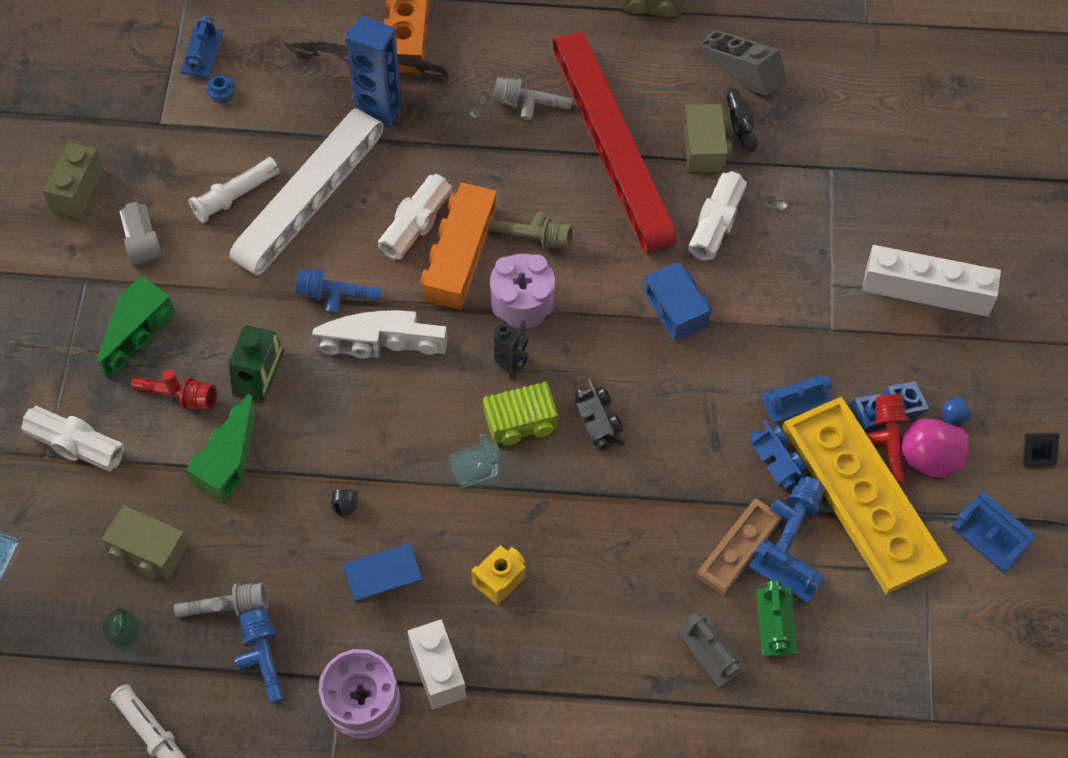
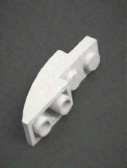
(369, 331)

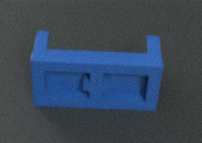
(993, 532)
(382, 572)

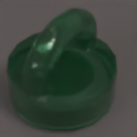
(121, 627)

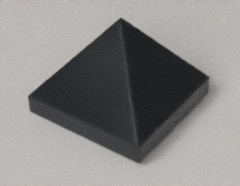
(1040, 449)

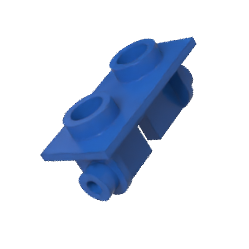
(202, 48)
(797, 398)
(771, 444)
(787, 570)

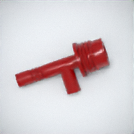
(191, 394)
(890, 412)

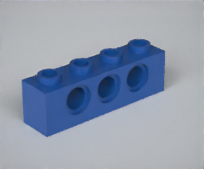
(374, 69)

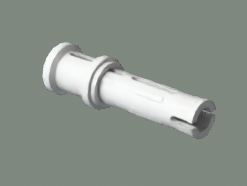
(222, 195)

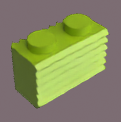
(520, 413)

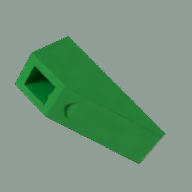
(135, 318)
(224, 459)

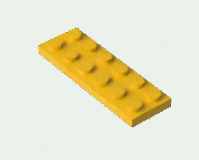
(865, 495)

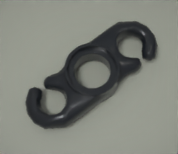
(741, 119)

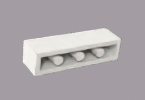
(931, 280)

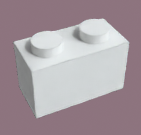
(436, 664)

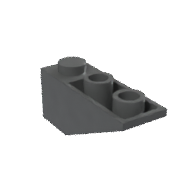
(748, 62)

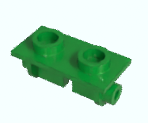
(776, 620)

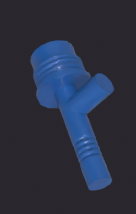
(312, 284)
(802, 502)
(257, 632)

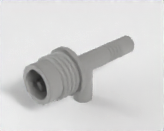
(509, 92)
(243, 599)

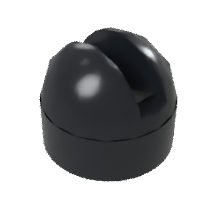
(344, 502)

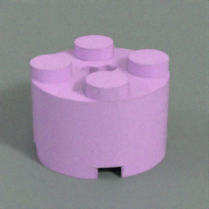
(522, 289)

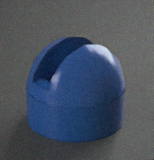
(955, 411)

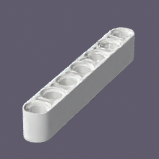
(306, 192)

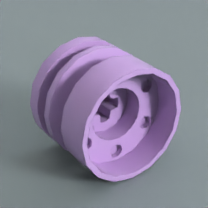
(342, 686)

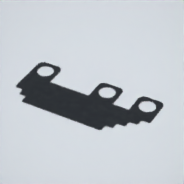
(342, 51)

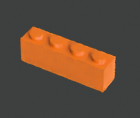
(459, 246)

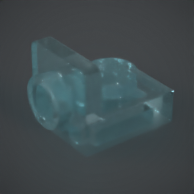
(475, 462)

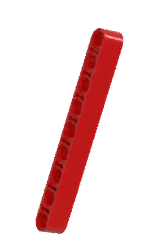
(614, 142)

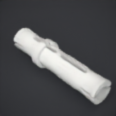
(159, 741)

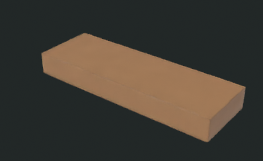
(738, 547)

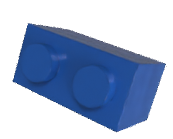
(677, 301)

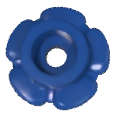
(218, 93)

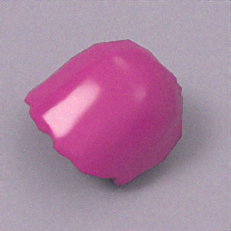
(934, 447)

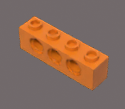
(410, 25)

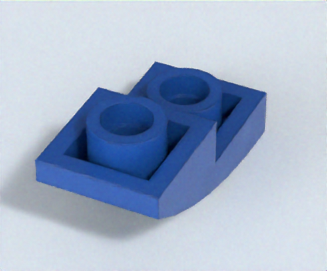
(864, 407)

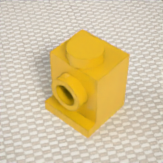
(495, 583)

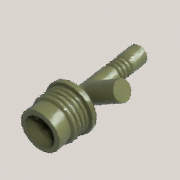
(552, 233)

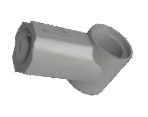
(140, 238)

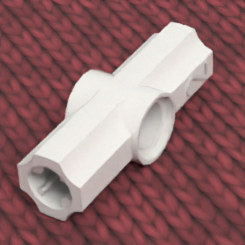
(415, 216)
(717, 216)
(72, 438)

